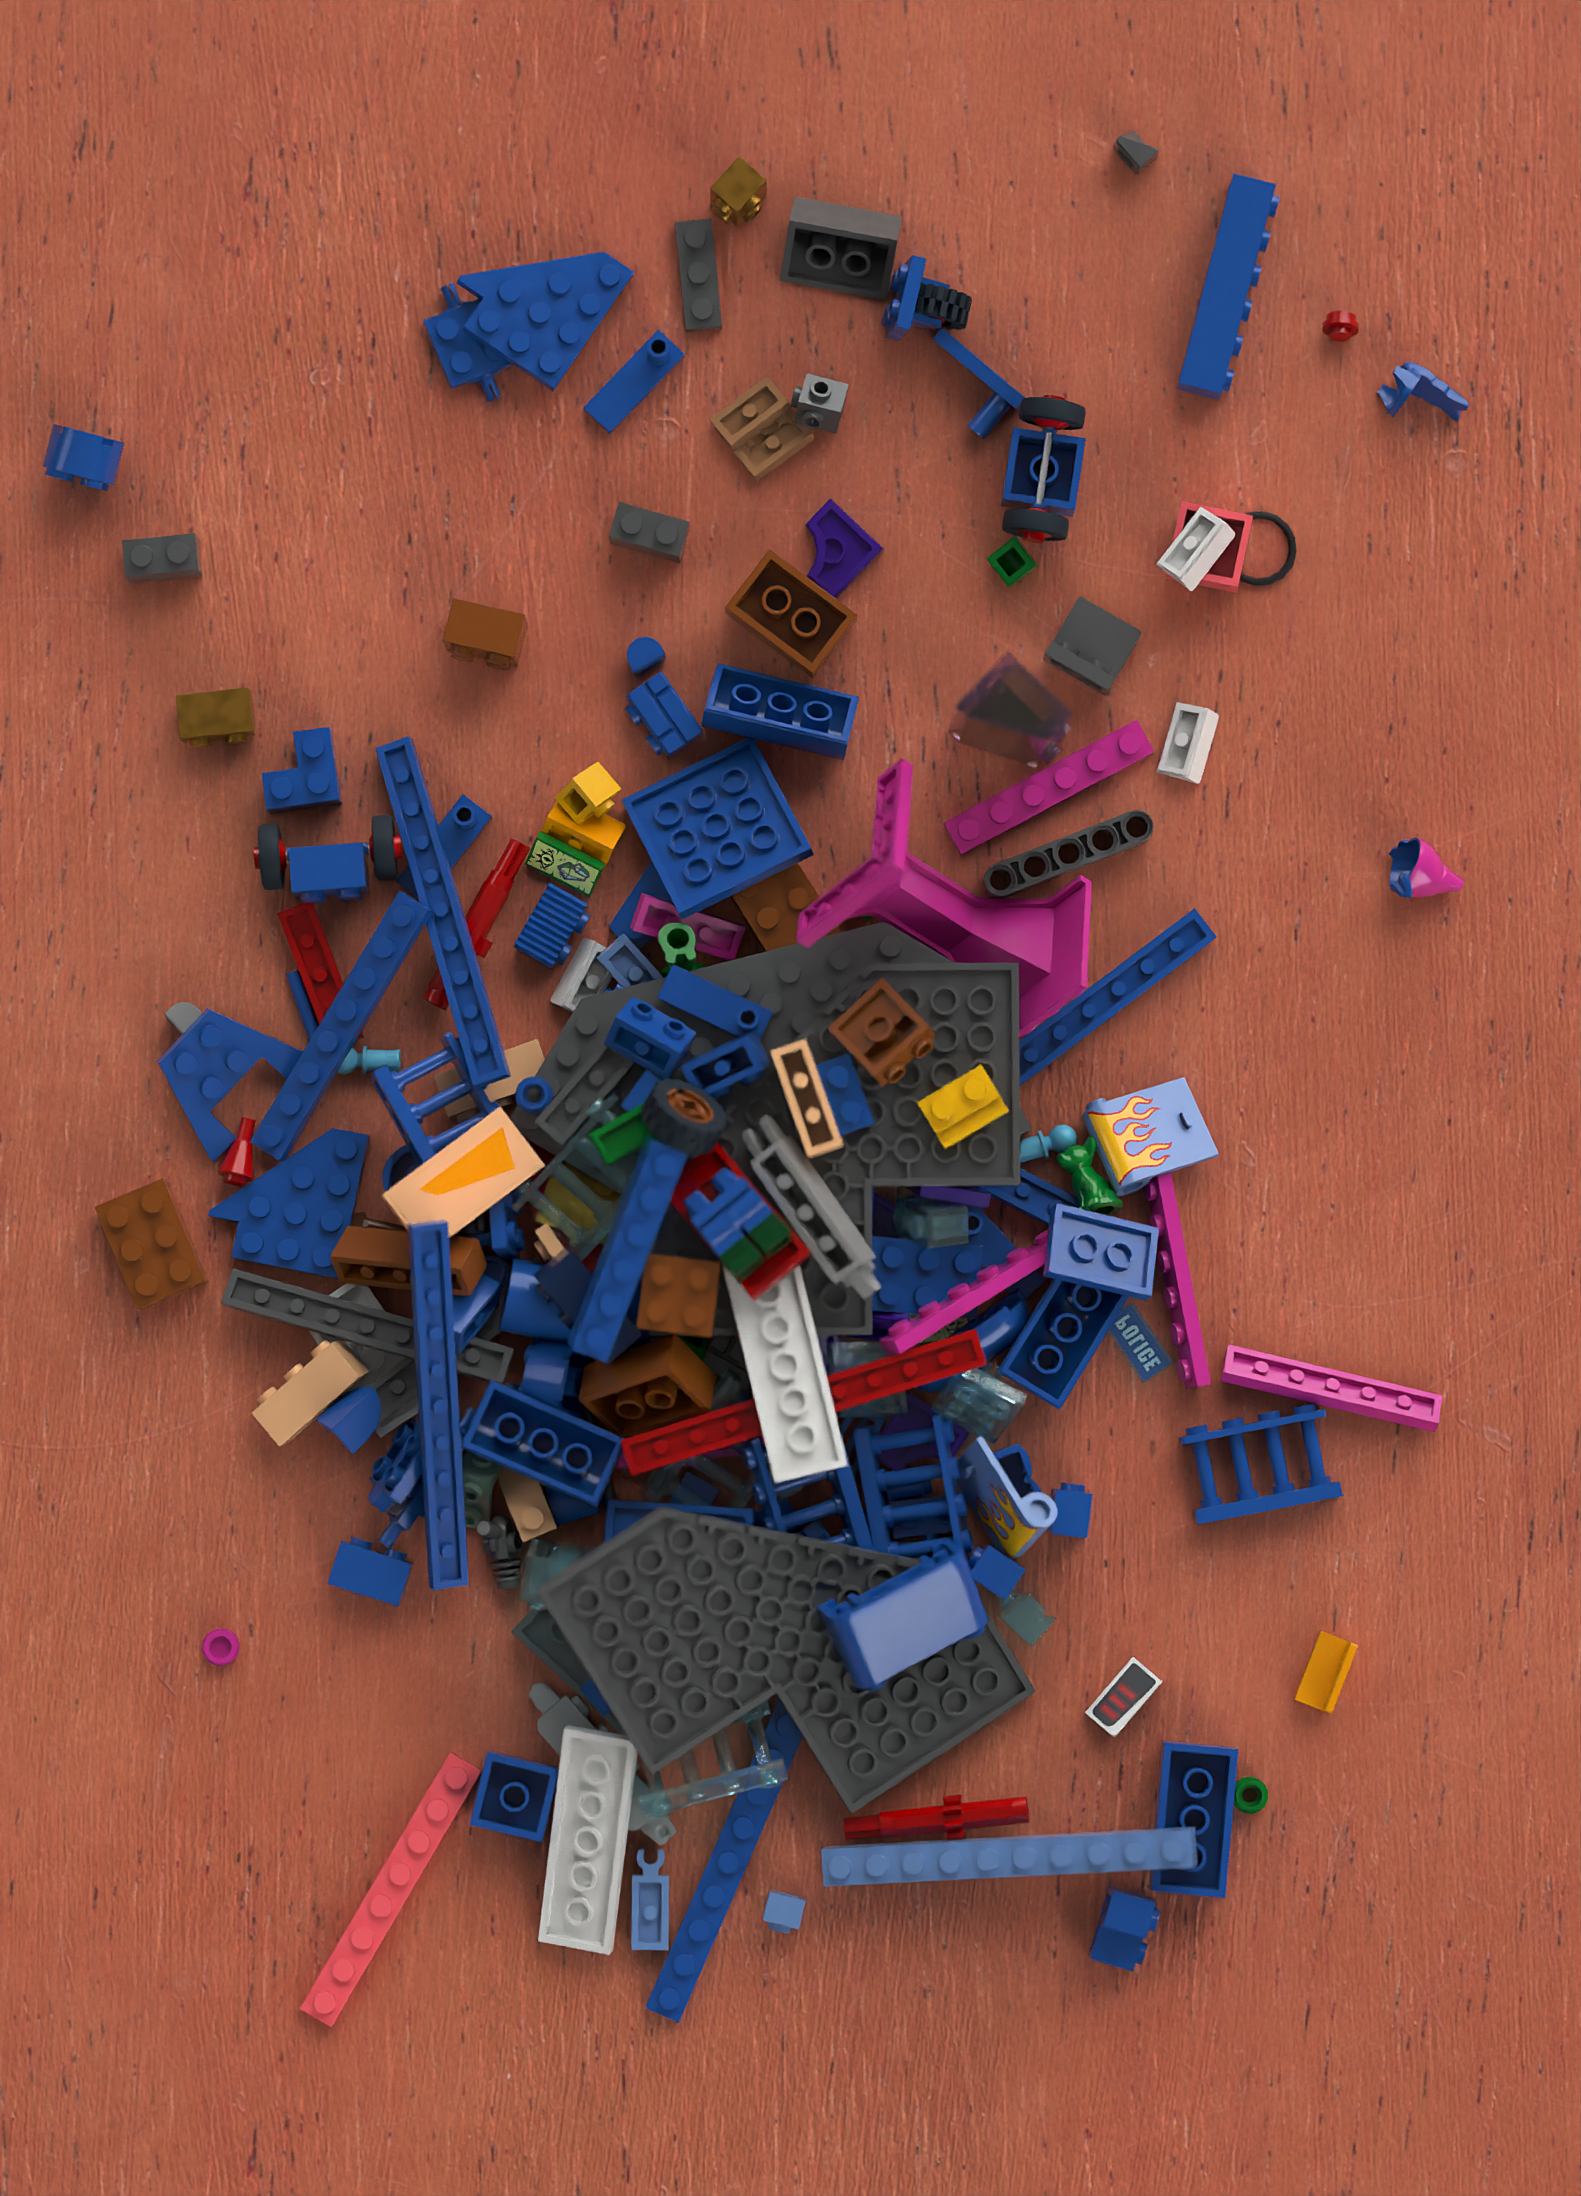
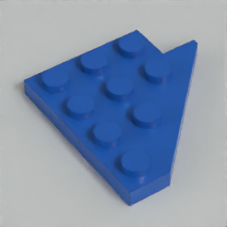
(544, 310)
(299, 1206)

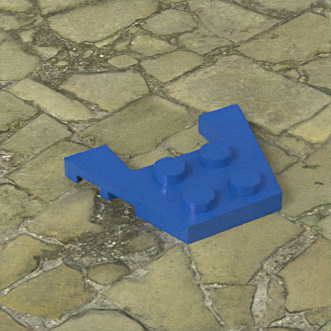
(210, 1063)

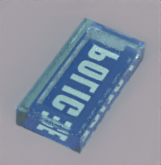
(1139, 1343)

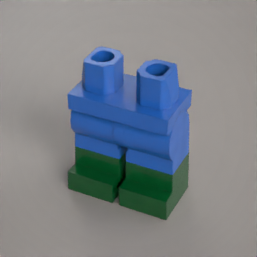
(731, 1213)

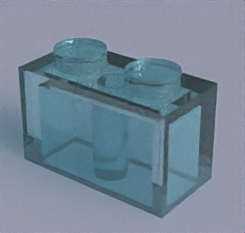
(931, 1221)

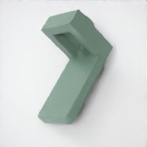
(478, 1480)

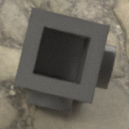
(819, 403)

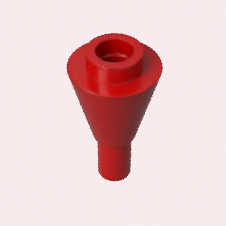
(238, 1163)

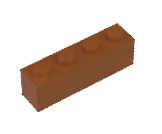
(383, 1259)

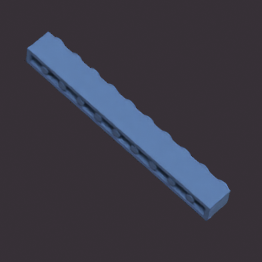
(1009, 1856)

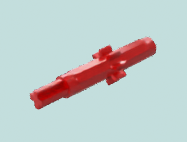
(484, 912)
(950, 1817)

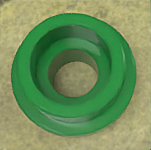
(1260, 1799)

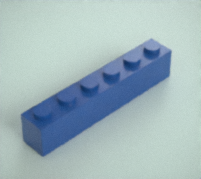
(1226, 287)
(626, 1249)

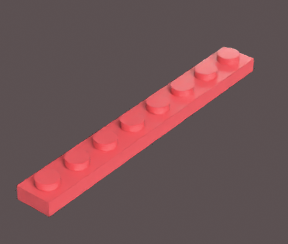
(390, 1889)

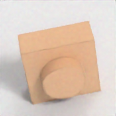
(547, 1244)

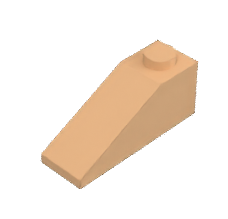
(527, 1504)

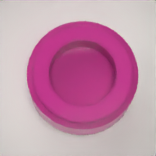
(221, 1647)

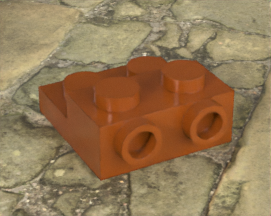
(883, 1033)

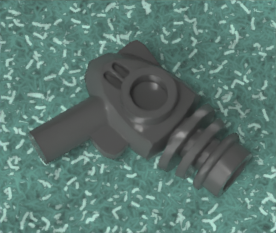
(502, 1544)

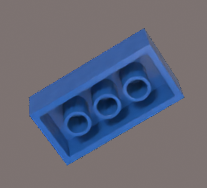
(1197, 1792)

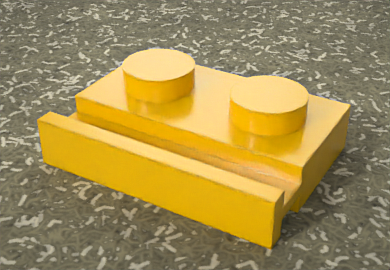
(963, 1107)

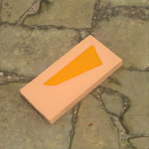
(466, 1175)

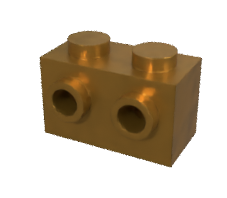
(738, 193)
(215, 716)

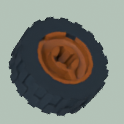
(683, 1116)

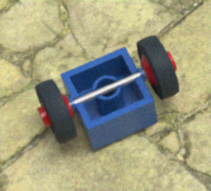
(1043, 470)
(328, 869)

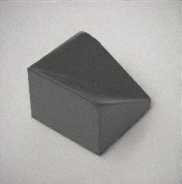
(1135, 151)

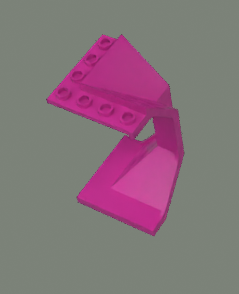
(895, 887)

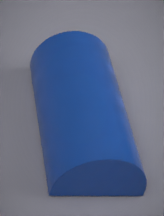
(780, 711)
(530, 1315)
(1060, 1339)
(543, 1444)

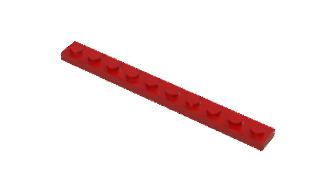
(846, 1387)

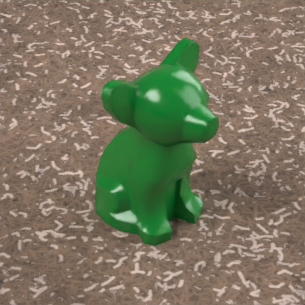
(678, 945)
(1090, 1187)

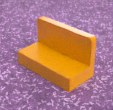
(593, 836)
(1325, 1672)

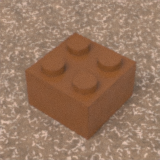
(484, 634)
(679, 1295)

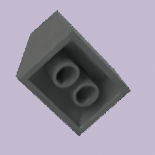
(840, 248)

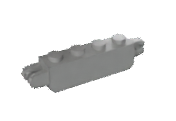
(812, 1208)
(566, 1711)

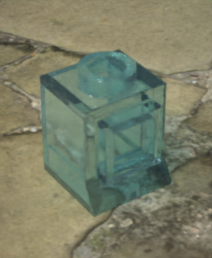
(1025, 1616)

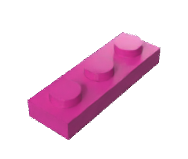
(712, 933)

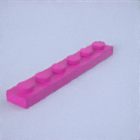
(1048, 787)
(1178, 1293)
(966, 1297)
(1331, 1388)

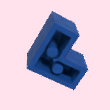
(313, 782)
(1122, 1926)

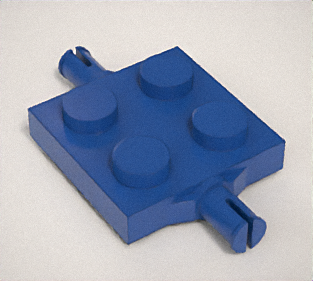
(459, 354)

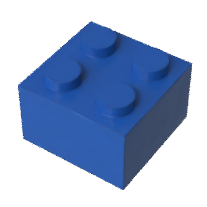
(515, 1795)

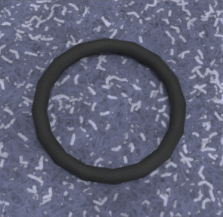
(1291, 556)

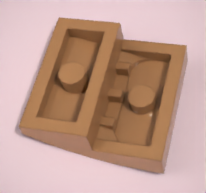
(761, 429)

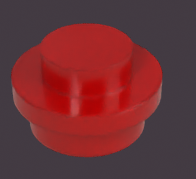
(1340, 325)

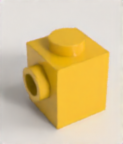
(588, 794)

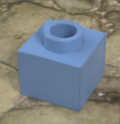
(783, 1911)

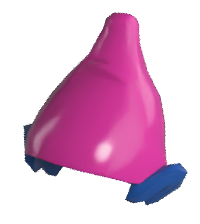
(1420, 871)

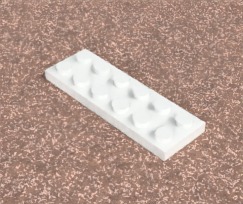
(788, 1378)
(588, 1840)

